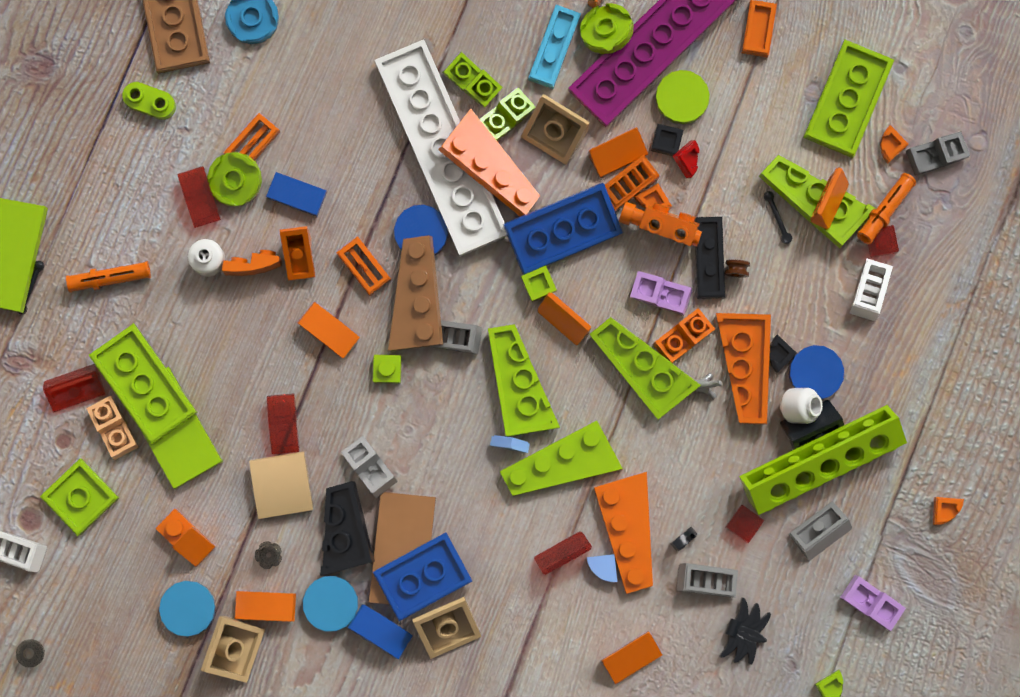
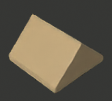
(555, 129)
(447, 627)
(232, 649)

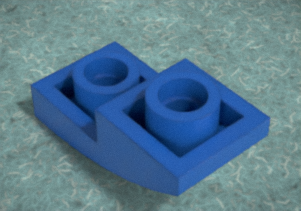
(380, 631)

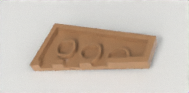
(416, 305)

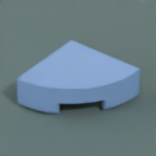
(509, 443)
(603, 567)

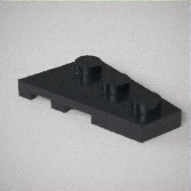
(346, 532)

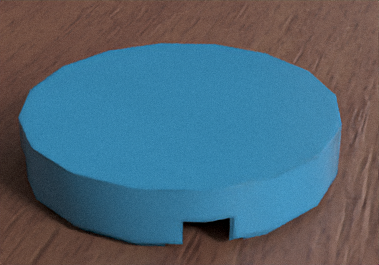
(252, 20)
(330, 603)
(187, 608)

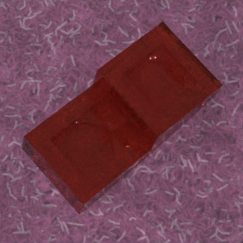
(199, 196)
(283, 423)

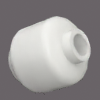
(209, 266)
(801, 405)

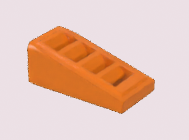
(641, 162)

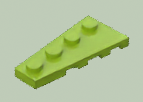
(803, 193)
(648, 372)
(520, 392)
(567, 460)

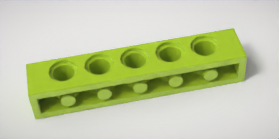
(823, 459)

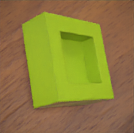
(538, 283)
(387, 369)

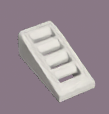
(867, 306)
(31, 554)

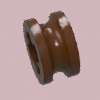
(737, 268)

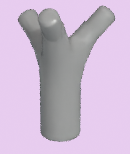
(706, 384)

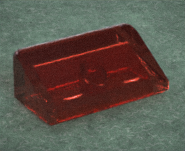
(73, 388)
(562, 553)

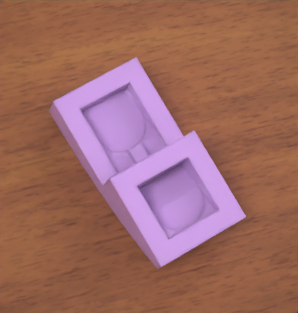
(661, 293)
(872, 602)

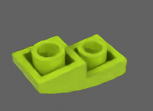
(472, 80)
(507, 114)

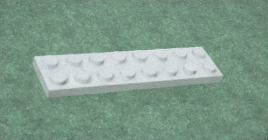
(428, 121)

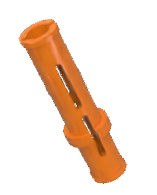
(880, 216)
(77, 283)

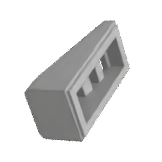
(474, 337)
(684, 576)

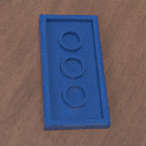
(563, 228)

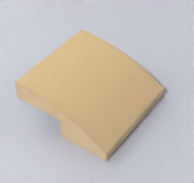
(281, 485)

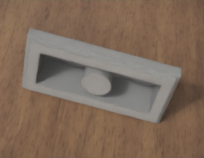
(821, 530)

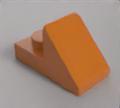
(297, 253)
(185, 537)

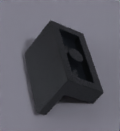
(804, 433)

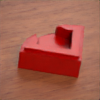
(687, 158)

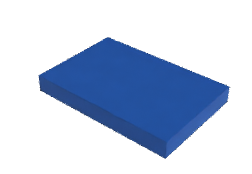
(422, 576)

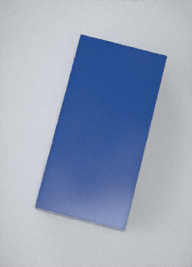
(296, 194)

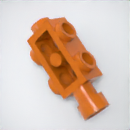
(668, 222)

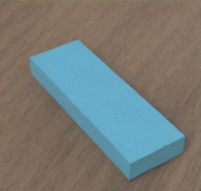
(554, 46)

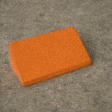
(617, 152)
(830, 199)
(564, 318)
(631, 657)

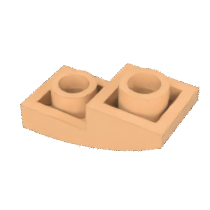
(112, 427)

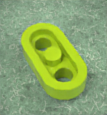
(148, 100)

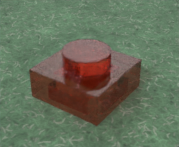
(884, 243)
(744, 523)

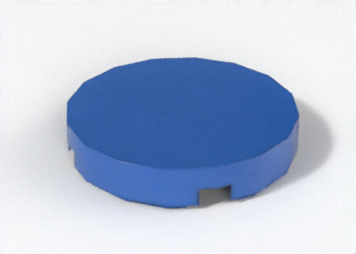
(421, 221)
(817, 369)

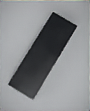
(710, 259)

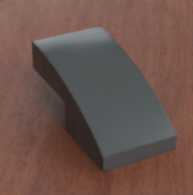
(938, 153)

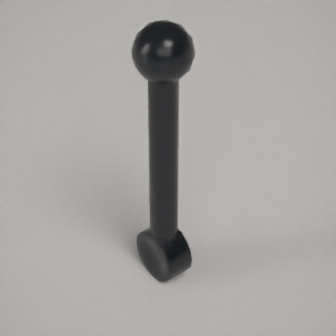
(786, 237)
(39, 266)

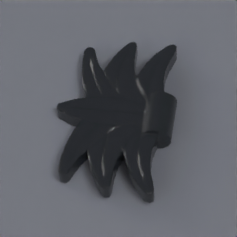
(745, 632)

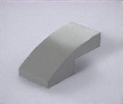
(369, 466)

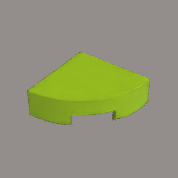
(831, 685)

